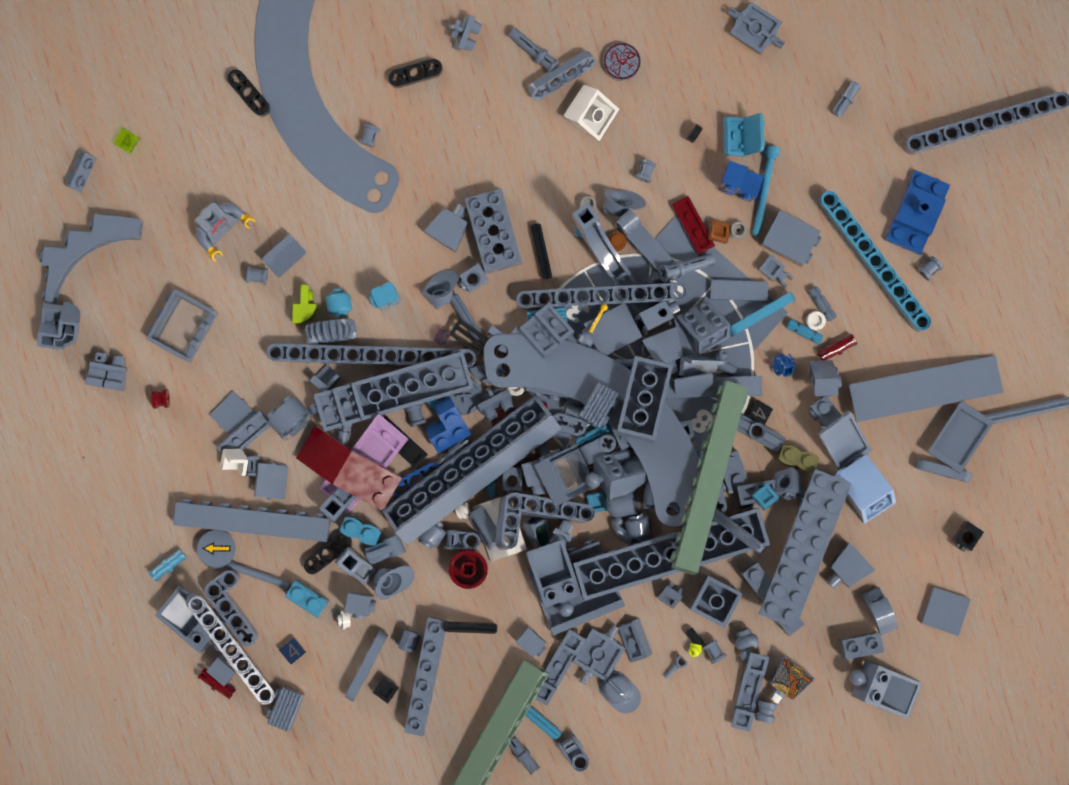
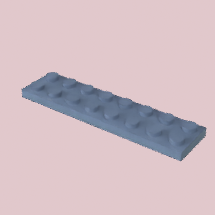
(804, 548)

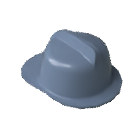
(620, 201)
(440, 288)
(392, 581)
(620, 692)

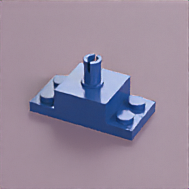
(918, 212)

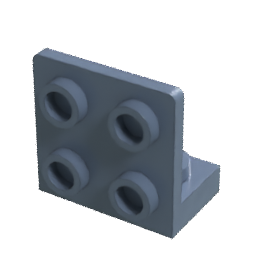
(705, 326)

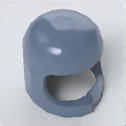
(623, 505)

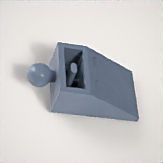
(617, 473)
(553, 574)
(182, 621)
(885, 689)

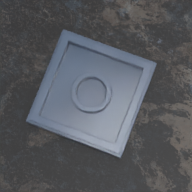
(945, 611)

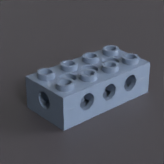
(481, 225)

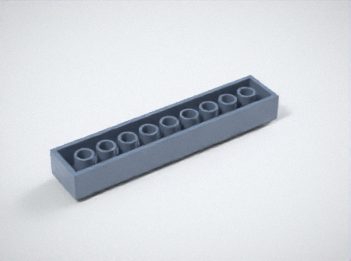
(471, 470)
(651, 557)

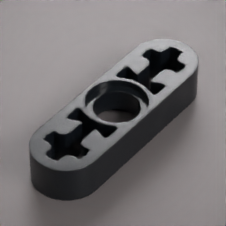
(430, 75)
(236, 86)
(313, 558)

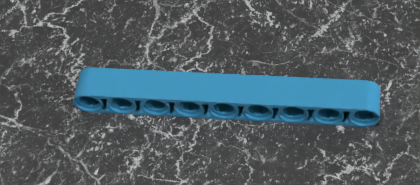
(875, 271)

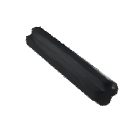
(541, 251)
(470, 627)

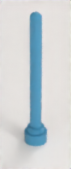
(771, 155)

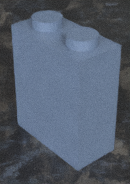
(791, 238)
(614, 330)

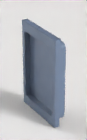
(960, 437)
(844, 441)

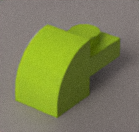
(304, 311)

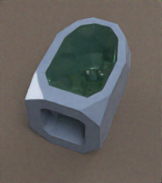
(537, 531)

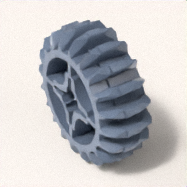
(330, 331)

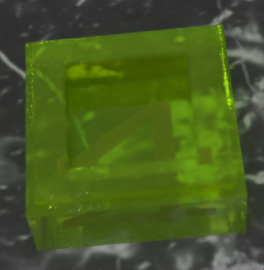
(126, 141)

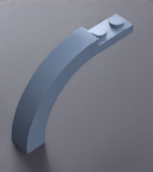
(600, 246)

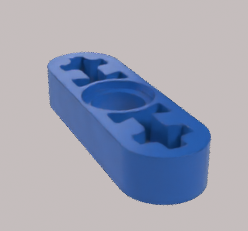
(426, 469)

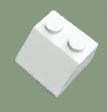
(591, 112)

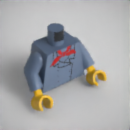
(216, 222)

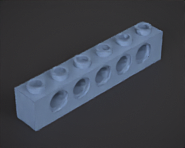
(425, 676)

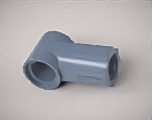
(388, 548)

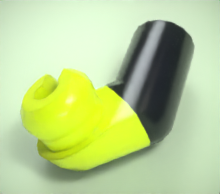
(696, 643)

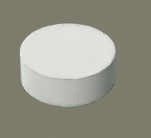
(815, 320)

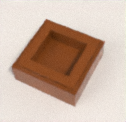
(719, 231)

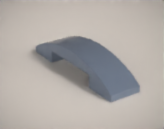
(560, 664)
(749, 691)

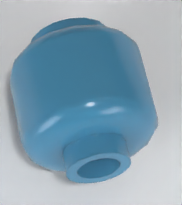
(338, 303)

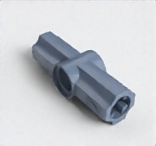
(767, 437)

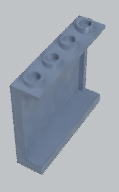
(583, 610)

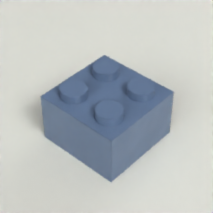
(715, 601)

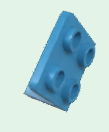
(743, 135)

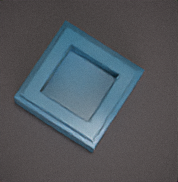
(765, 497)
(597, 501)

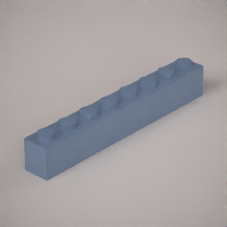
(252, 521)

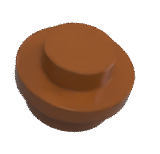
(617, 240)

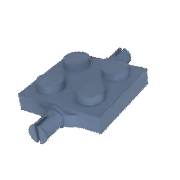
(755, 28)
(599, 654)

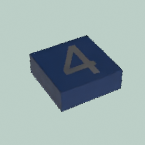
(292, 650)

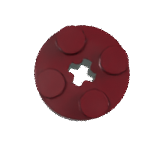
(457, 568)

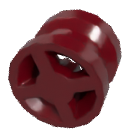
(160, 398)

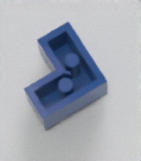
(740, 182)
(449, 428)

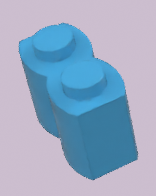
(356, 528)

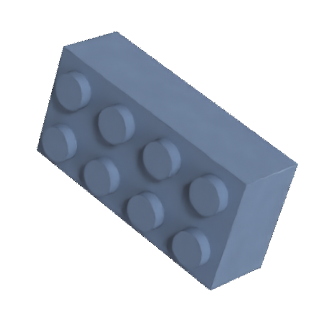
(644, 399)

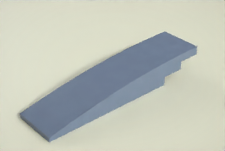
(925, 388)
(393, 391)

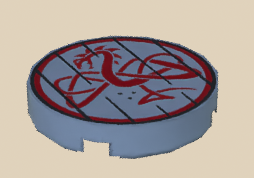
(621, 61)

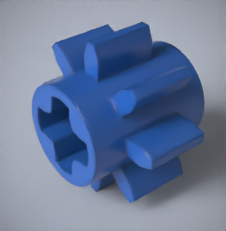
(783, 365)

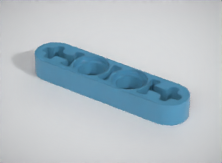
(761, 314)

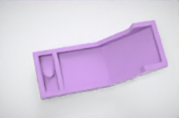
(378, 443)

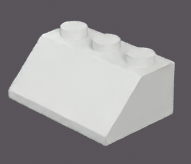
(492, 509)

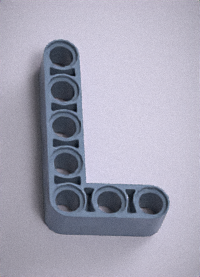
(537, 510)

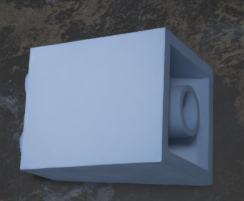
(869, 489)

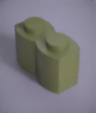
(803, 461)

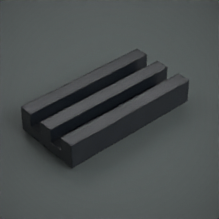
(463, 341)

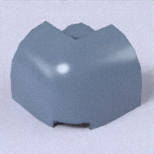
(58, 325)

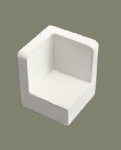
(234, 460)

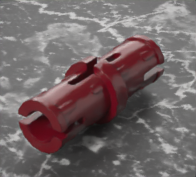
(837, 347)
(225, 690)

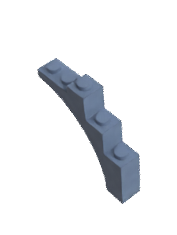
(61, 261)

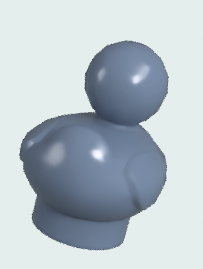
(745, 640)

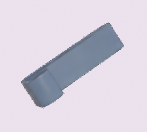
(642, 240)
(235, 610)

